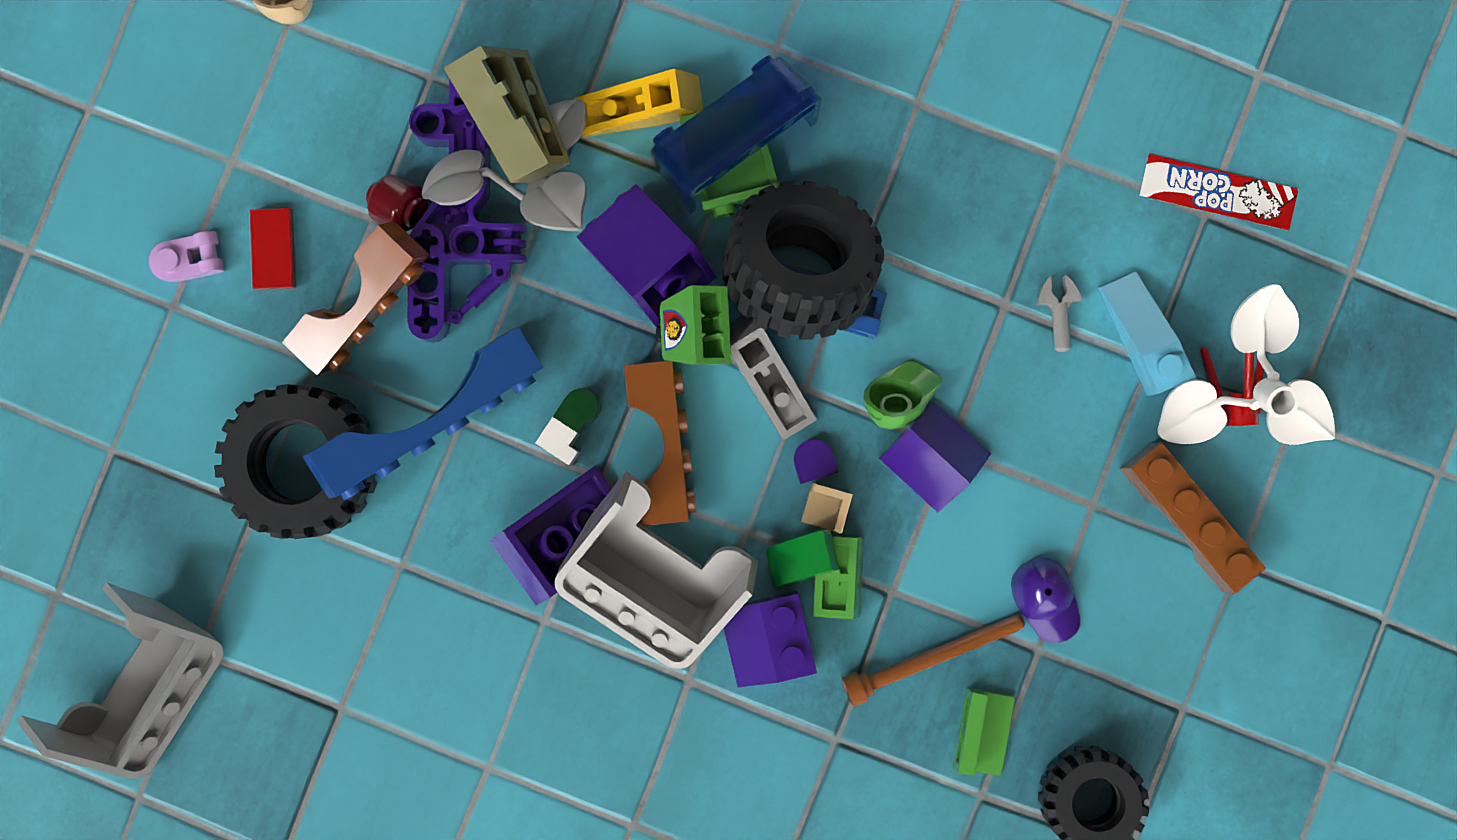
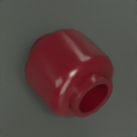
(396, 201)

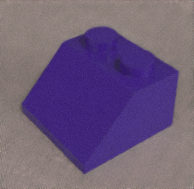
(769, 641)

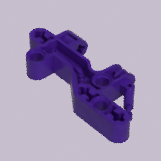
(453, 223)

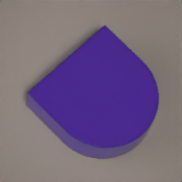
(814, 461)

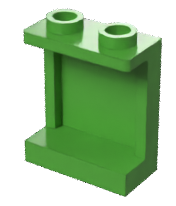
(738, 184)

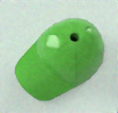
(900, 395)

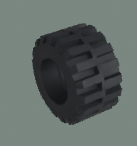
(1074, 770)

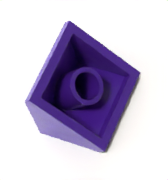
(935, 457)

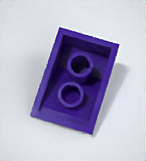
(543, 537)

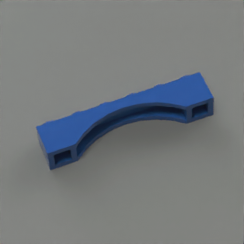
(352, 457)

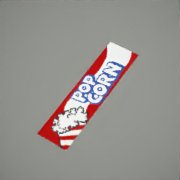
(1218, 192)

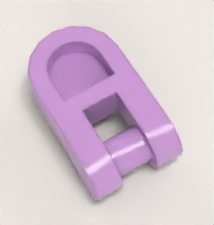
(174, 259)

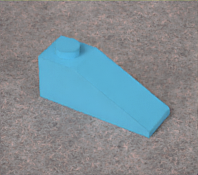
(1146, 335)

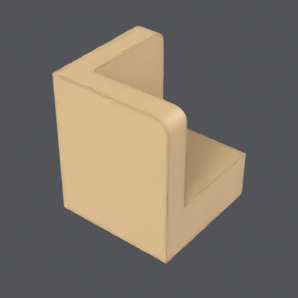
(826, 508)

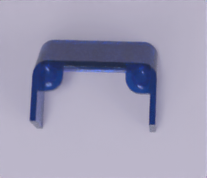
(733, 128)

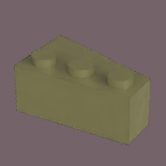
(510, 111)

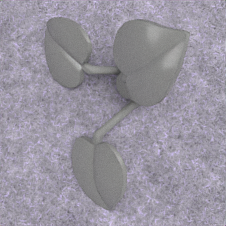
(548, 203)

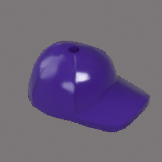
(1053, 615)

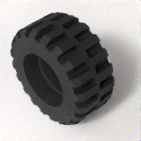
(808, 219)
(245, 461)

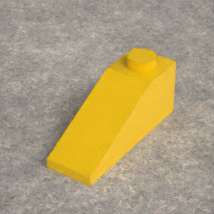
(642, 103)

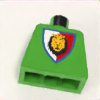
(696, 326)

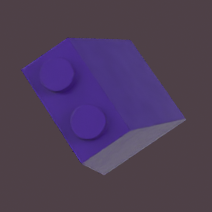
(644, 252)

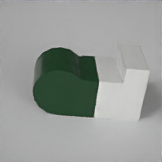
(567, 423)

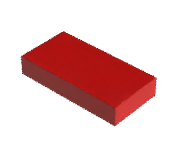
(272, 249)

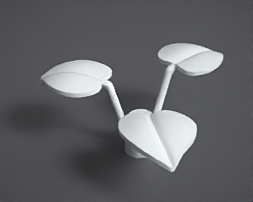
(1294, 410)

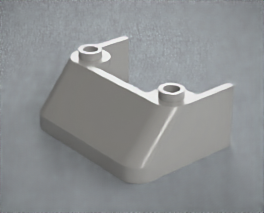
(146, 700)

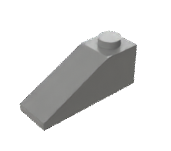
(768, 377)

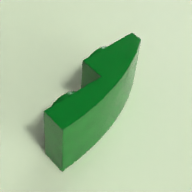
(802, 558)

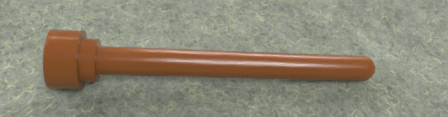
(862, 686)

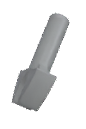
(1059, 309)

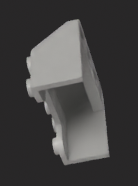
(647, 585)

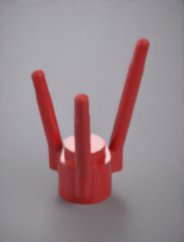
(1237, 414)

